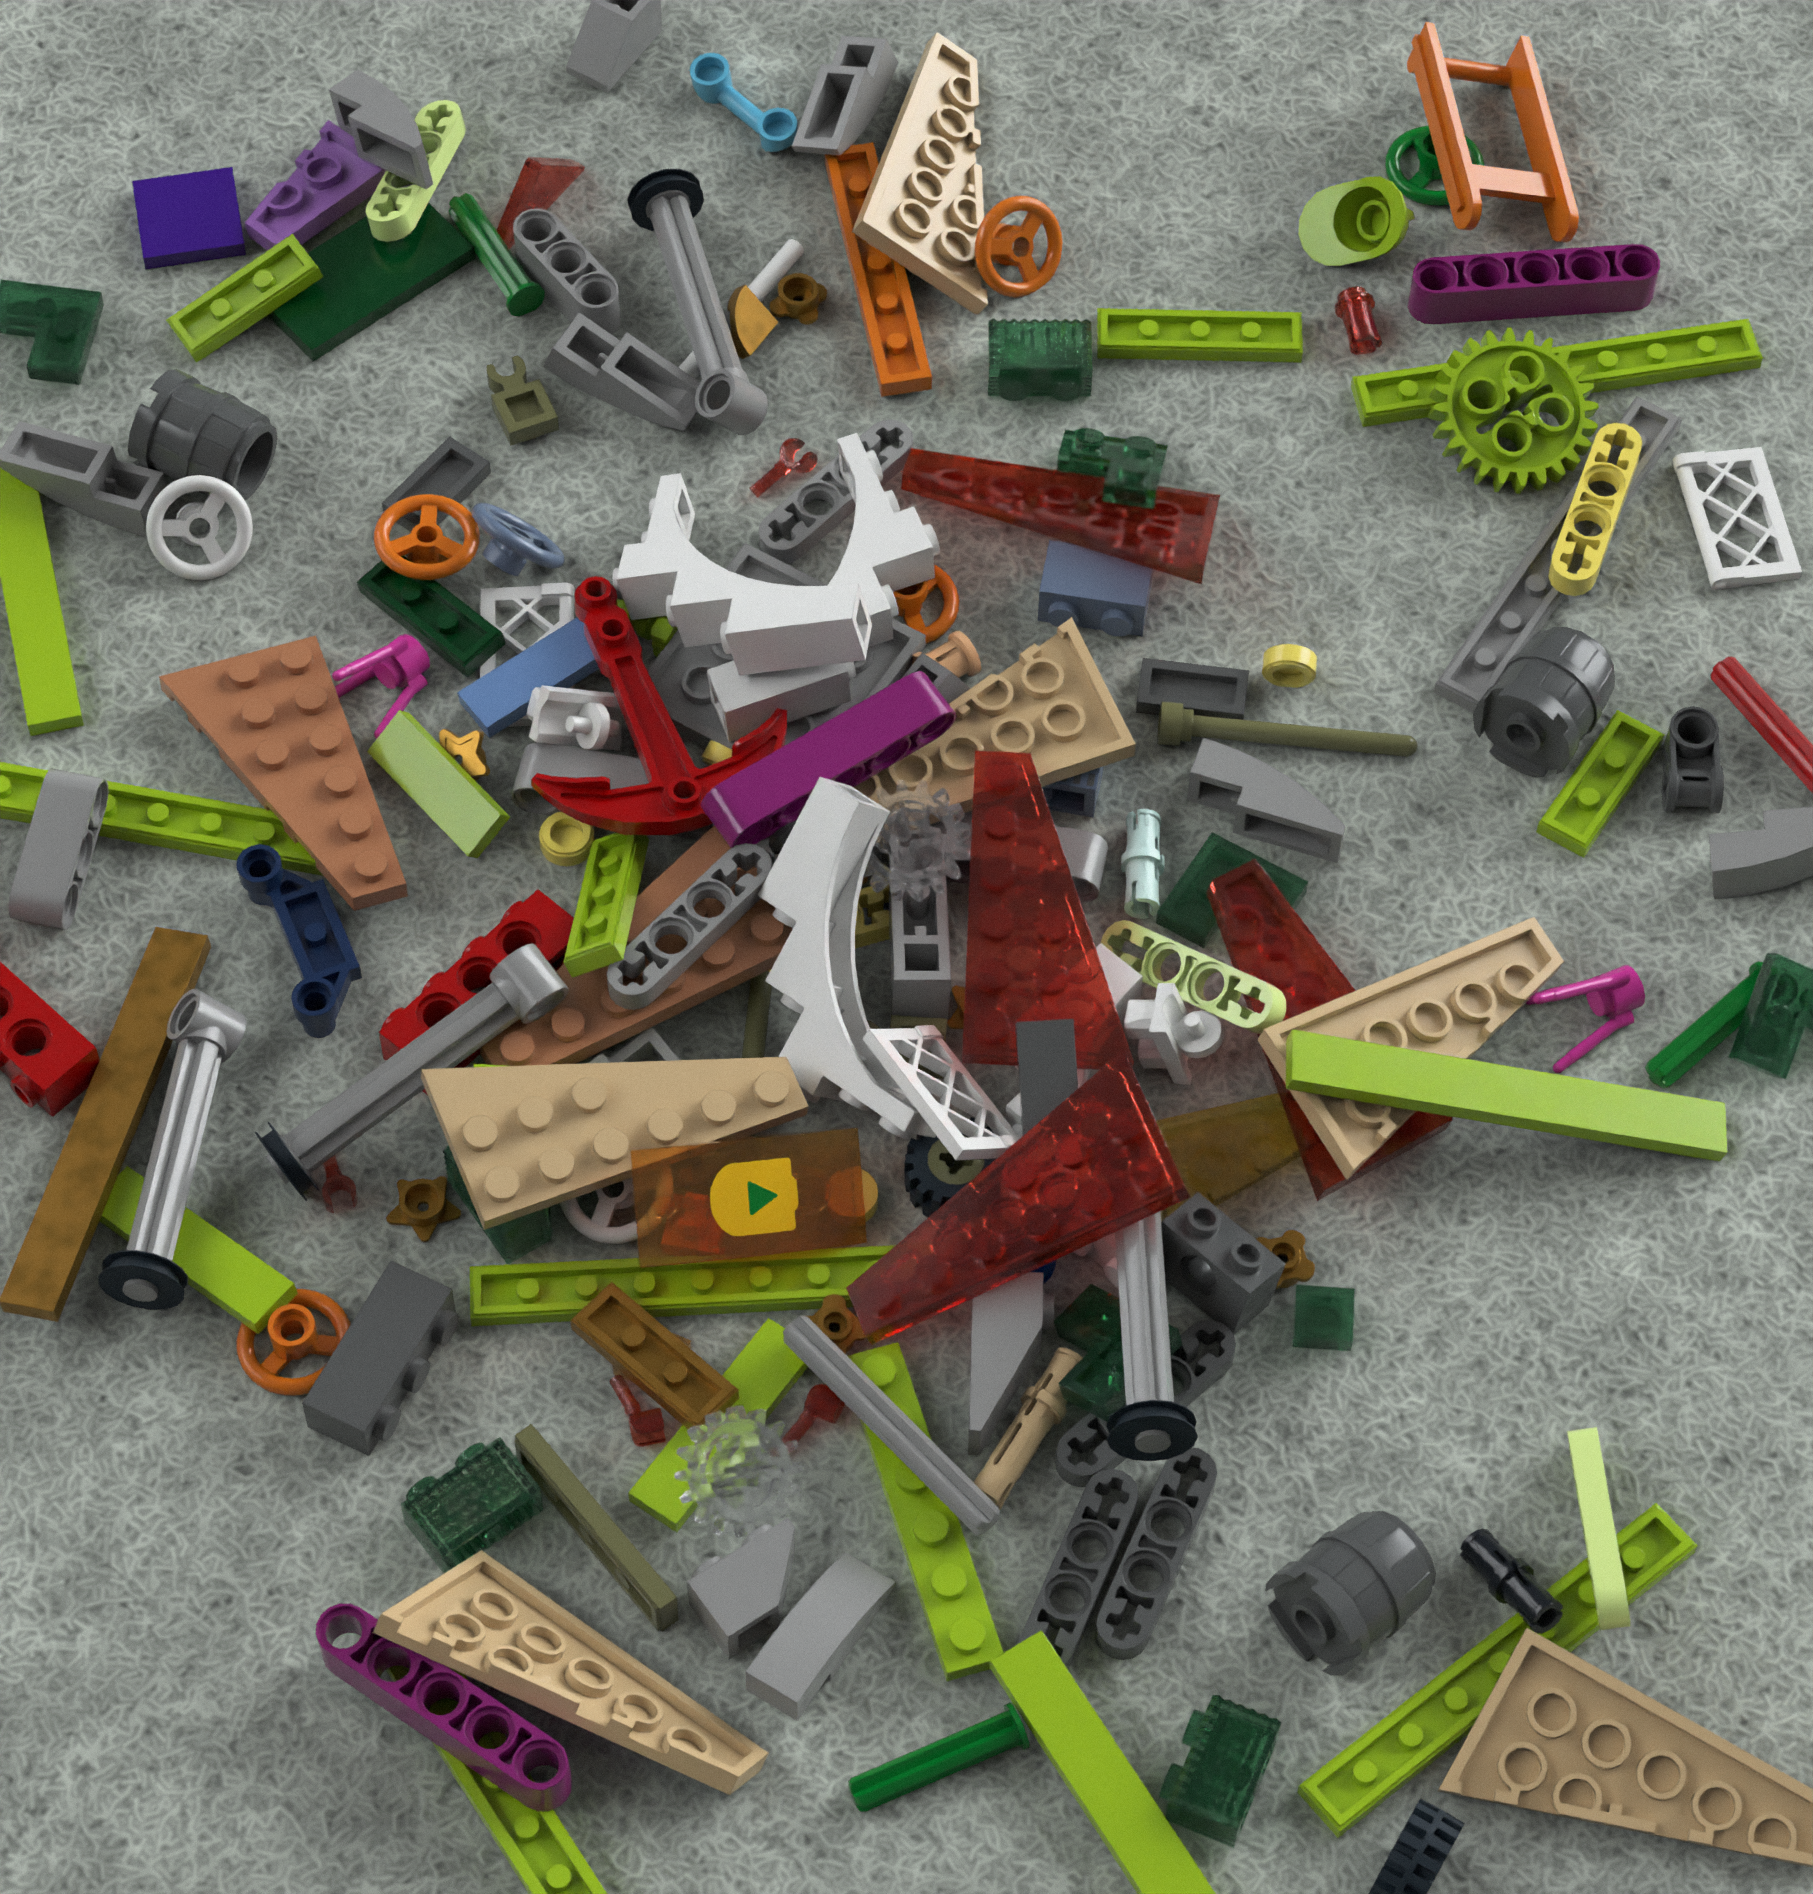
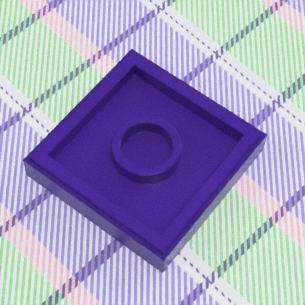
(188, 218)

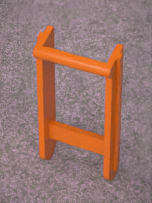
(1468, 181)

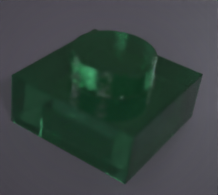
(1323, 1317)

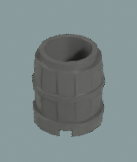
(202, 433)
(1546, 701)
(1352, 1590)

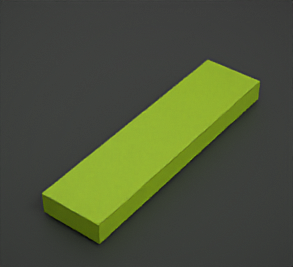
(1199, 335)
(606, 903)
(210, 1259)
(763, 1377)

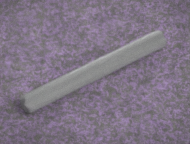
(892, 1426)

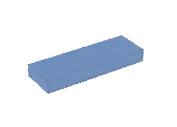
(505, 692)

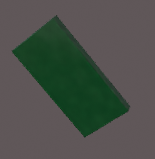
(369, 280)

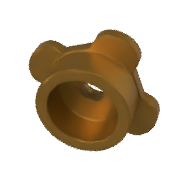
(798, 287)
(1291, 1246)
(835, 1312)

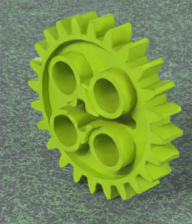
(1541, 448)

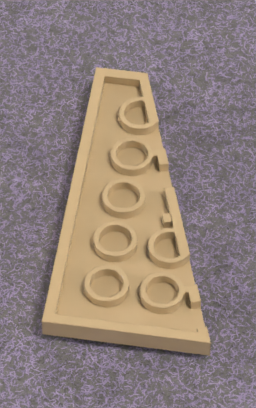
(928, 184)
(1040, 705)
(1433, 1008)
(568, 1129)
(532, 1648)
(1605, 1754)

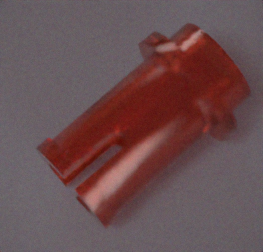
(1356, 309)

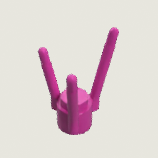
(394, 665)
(1607, 994)

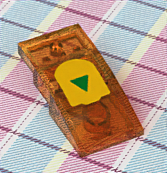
(748, 1197)

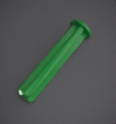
(521, 293)
(1703, 1034)
(938, 1759)

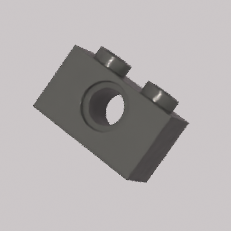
(1218, 1263)

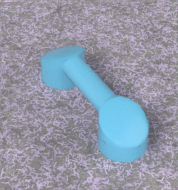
(714, 85)

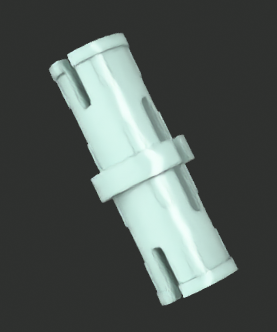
(1142, 863)

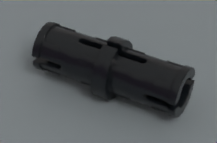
(1511, 1581)

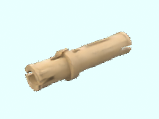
(1041, 1409)

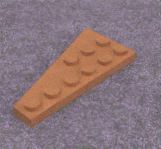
(294, 751)
(588, 1017)

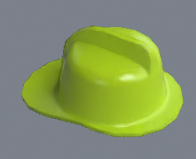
(1354, 221)

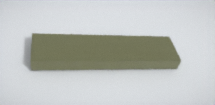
(596, 1529)

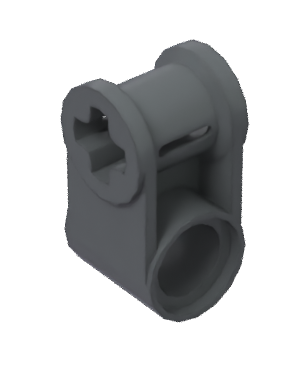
(1692, 771)

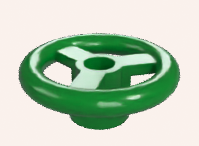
(1428, 168)

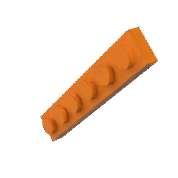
(878, 281)

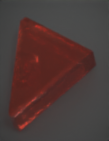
(537, 188)

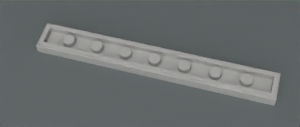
(1528, 595)

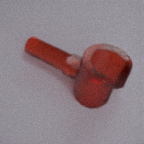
(785, 465)
(336, 1181)
(820, 1404)
(646, 1425)

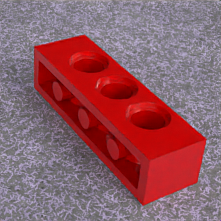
(527, 922)
(66, 1057)

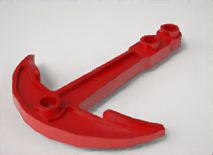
(671, 773)

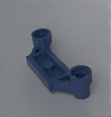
(311, 932)

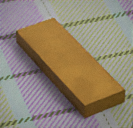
(653, 1357)

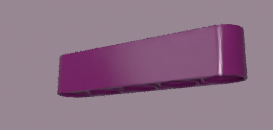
(1533, 284)
(842, 749)
(456, 1731)

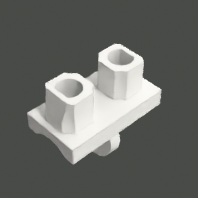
(575, 718)
(1171, 1034)

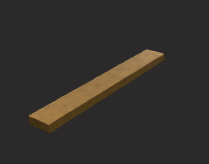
(103, 1127)

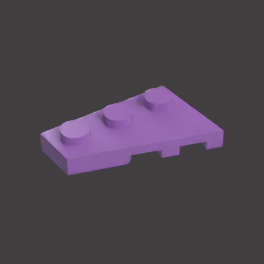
(319, 192)

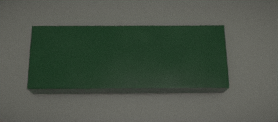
(433, 617)

